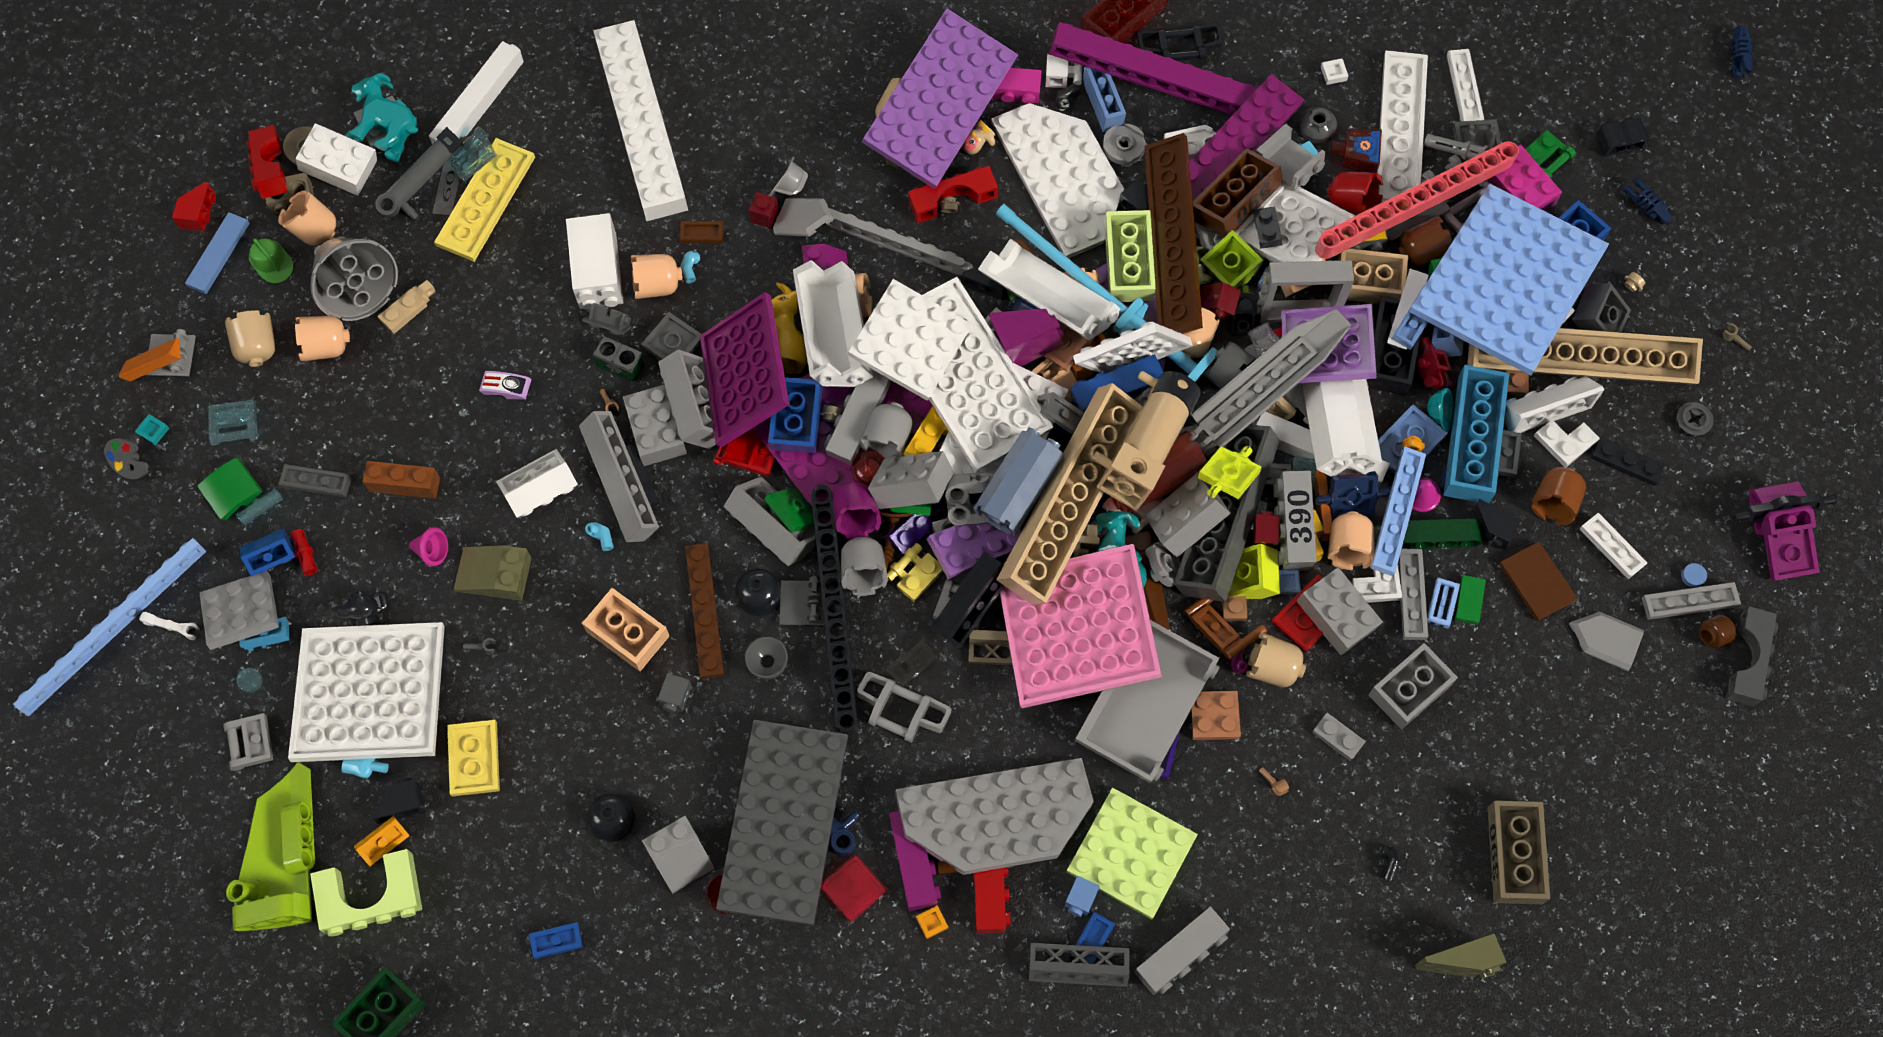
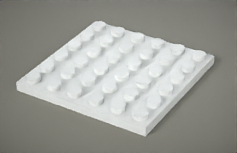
(367, 692)

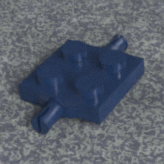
(1353, 494)

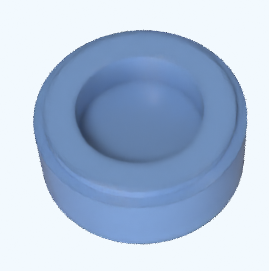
(1694, 575)

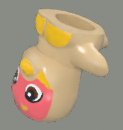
(977, 138)

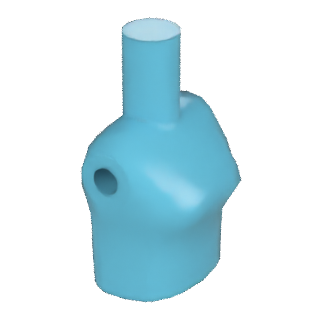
(363, 767)

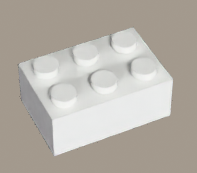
(336, 159)

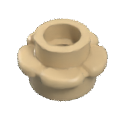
(1634, 282)

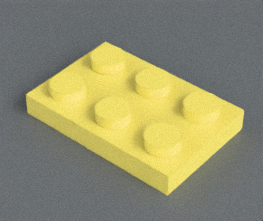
(473, 758)

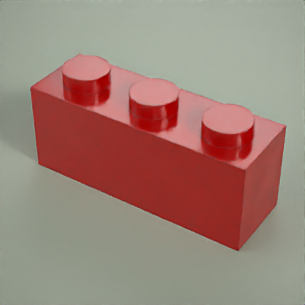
(990, 901)

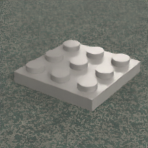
(238, 610)

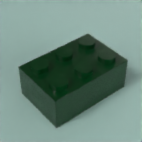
(380, 1008)

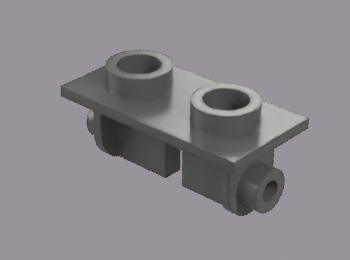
(617, 322)

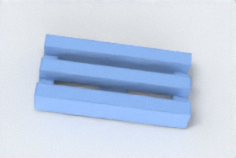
(1438, 620)

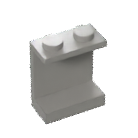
(1295, 161)

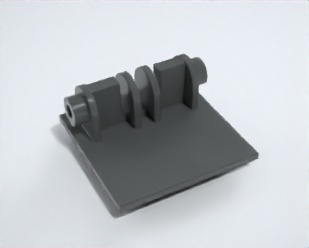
(801, 602)

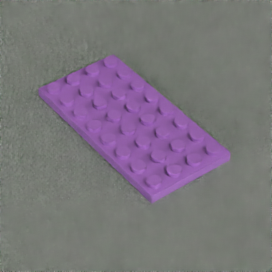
(940, 98)

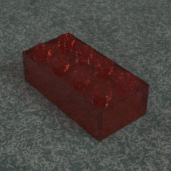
(1121, 17)

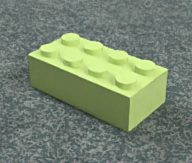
(1130, 255)

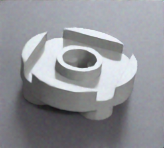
(1124, 155)
(1163, 564)

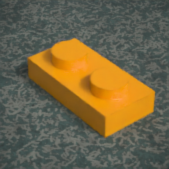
(381, 841)

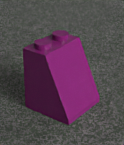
(1027, 333)

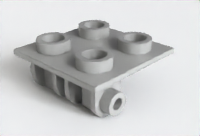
(179, 367)

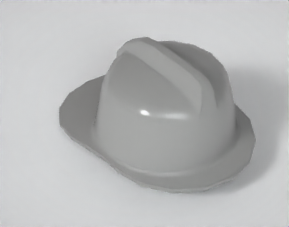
(792, 181)

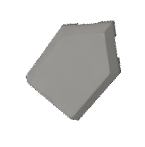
(802, 216)
(1608, 639)

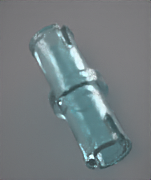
(260, 506)

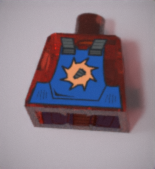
(1360, 150)

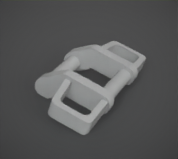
(923, 701)

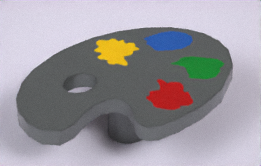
(121, 454)

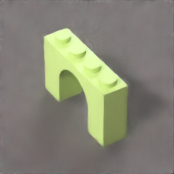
(400, 897)

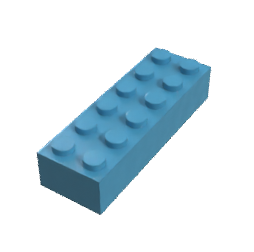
(1476, 434)

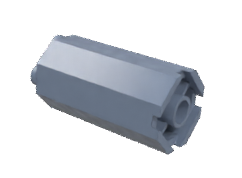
(1019, 481)

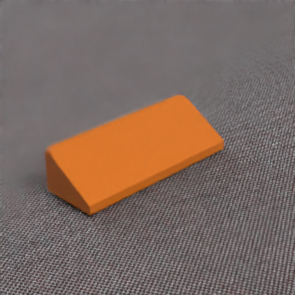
(151, 360)

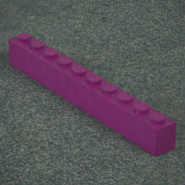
(1149, 69)

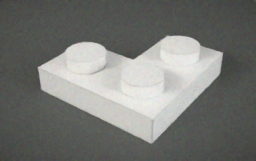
(1563, 446)
(1380, 587)

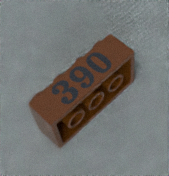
(1237, 193)

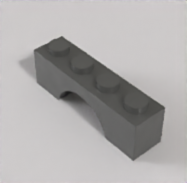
(1757, 629)

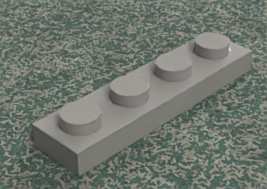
(1413, 595)
(1691, 601)

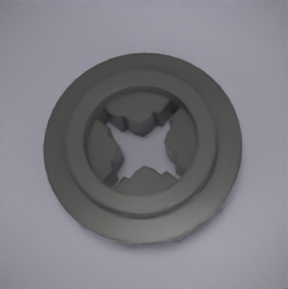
(1695, 410)

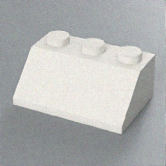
(537, 483)

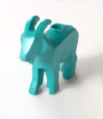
(384, 115)
(1116, 525)

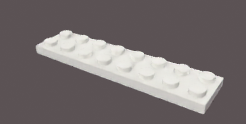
(1402, 122)

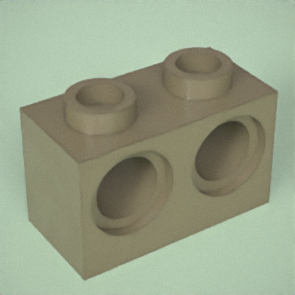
(295, 184)

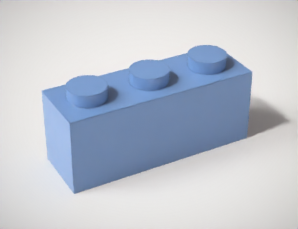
(1104, 98)

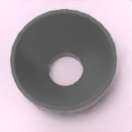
(1315, 131)
(766, 647)

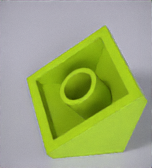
(1232, 260)

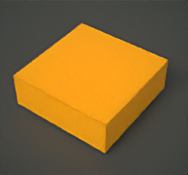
(932, 922)

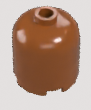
(1559, 495)

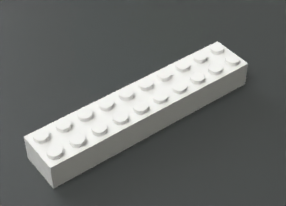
(640, 121)

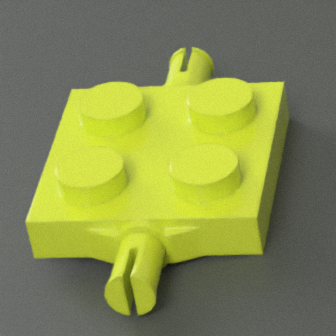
(1229, 472)

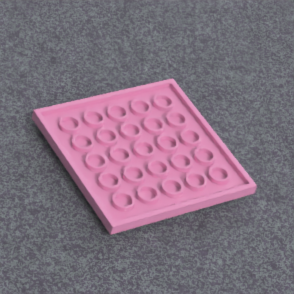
(1088, 632)

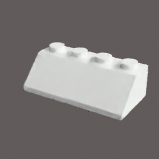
(1551, 404)

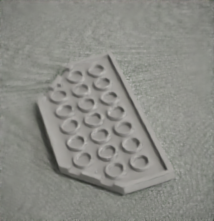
(998, 815)

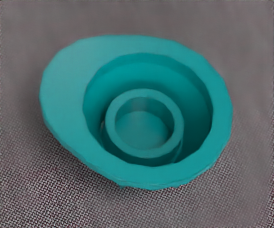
(1442, 408)

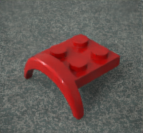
(746, 453)

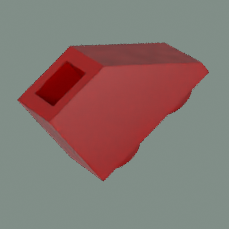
(194, 208)

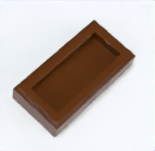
(701, 232)

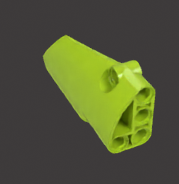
(277, 859)

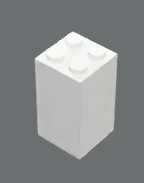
(594, 261)

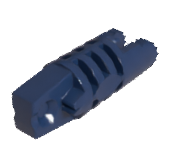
(1741, 51)
(1649, 201)

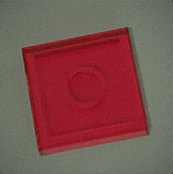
(853, 888)

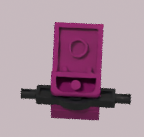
(1787, 522)

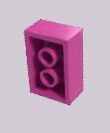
(1528, 182)

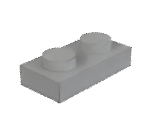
(1338, 736)

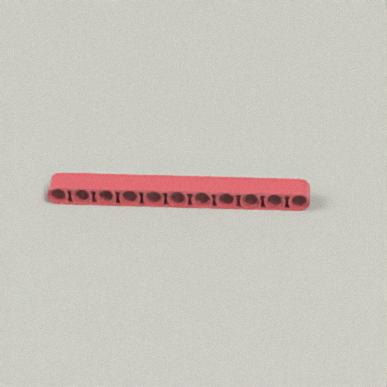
(1464, 175)

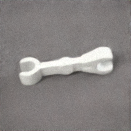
(182, 628)

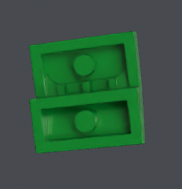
(229, 488)

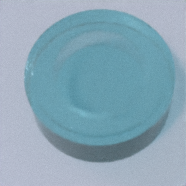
(249, 680)

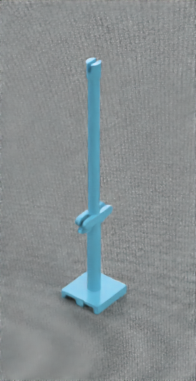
(1130, 318)

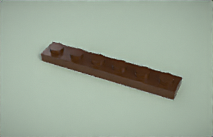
(704, 611)

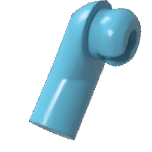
(686, 266)
(601, 533)

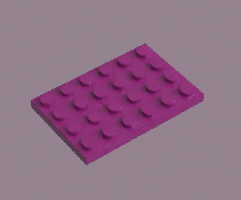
(744, 370)

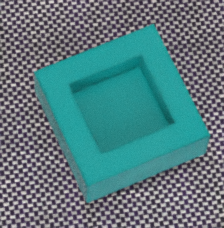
(152, 429)

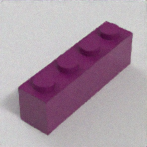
(915, 869)

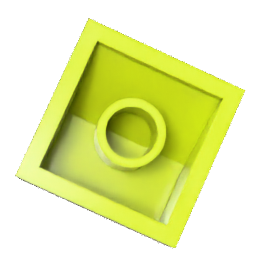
(1256, 573)

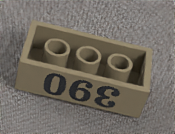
(1518, 852)

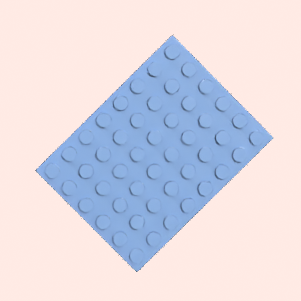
(1509, 279)

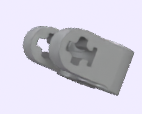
(969, 484)

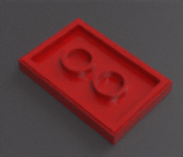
(1296, 623)

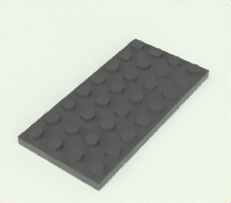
(782, 823)

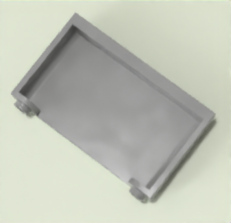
(1140, 720)

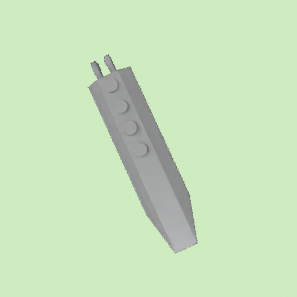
(1268, 378)

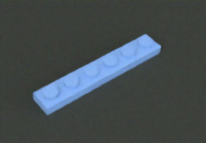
(1398, 511)

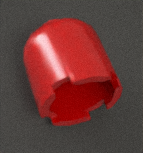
(1356, 191)

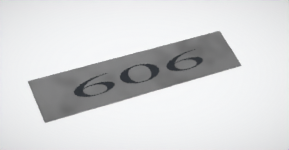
(446, 190)

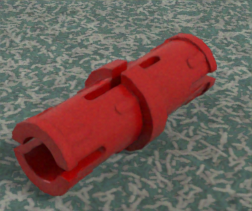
(303, 552)

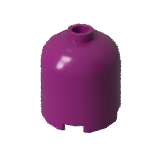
(855, 510)

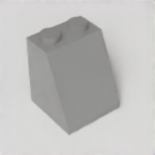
(678, 854)

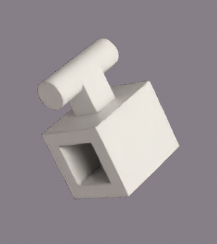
(1058, 71)

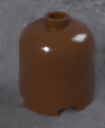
(1424, 242)

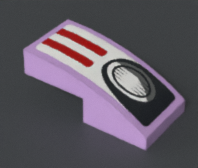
(506, 384)

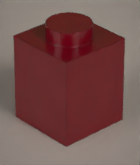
(763, 210)
(1266, 529)

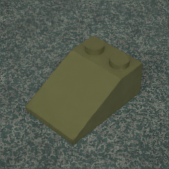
(493, 571)
(1470, 959)

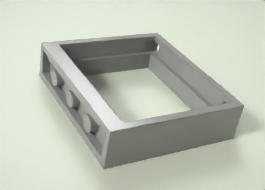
(1303, 273)

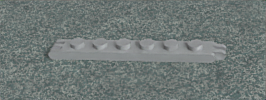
(905, 245)

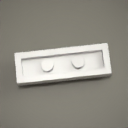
(1613, 546)

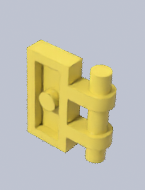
(921, 575)

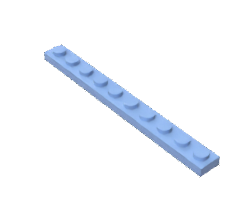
(106, 630)

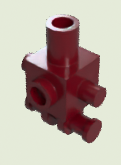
(1433, 366)

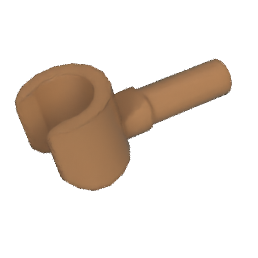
(608, 402)
(1280, 787)

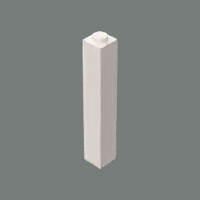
(480, 92)
(1298, 442)

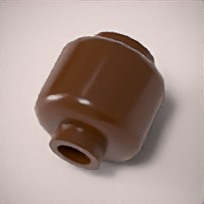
(1717, 631)

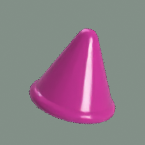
(1427, 495)
(431, 546)

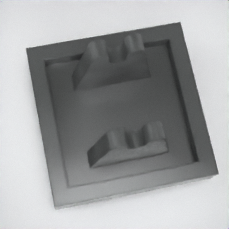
(1479, 131)

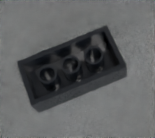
(1393, 364)

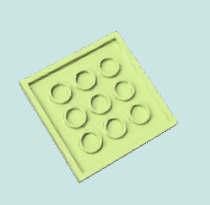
(1132, 853)

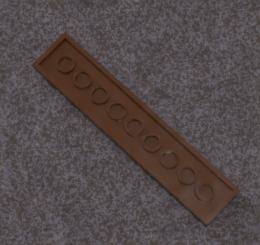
(1173, 234)

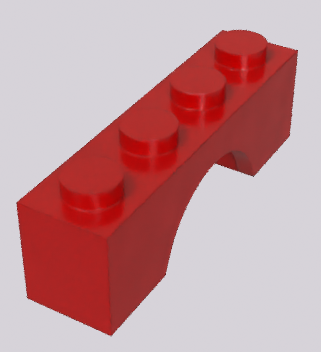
(267, 175)
(977, 185)

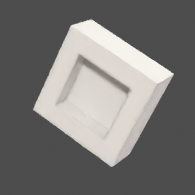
(1334, 71)

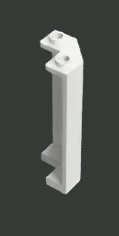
(1050, 290)
(830, 323)
(1342, 426)

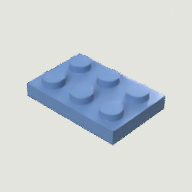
(1411, 423)

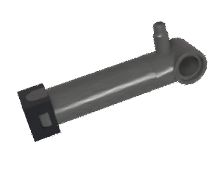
(419, 173)

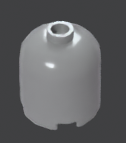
(887, 430)
(863, 566)

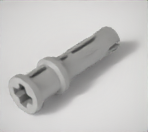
(1466, 153)

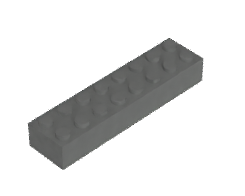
(1213, 559)

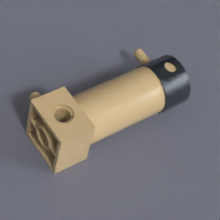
(1141, 457)

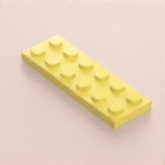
(484, 201)

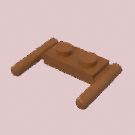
(1218, 630)

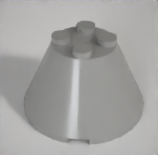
(352, 277)

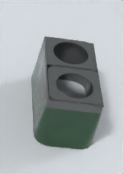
(617, 367)

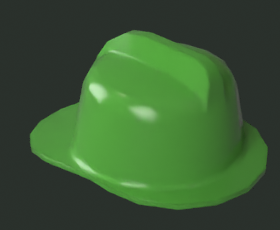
(270, 260)

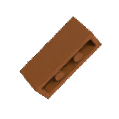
(401, 479)

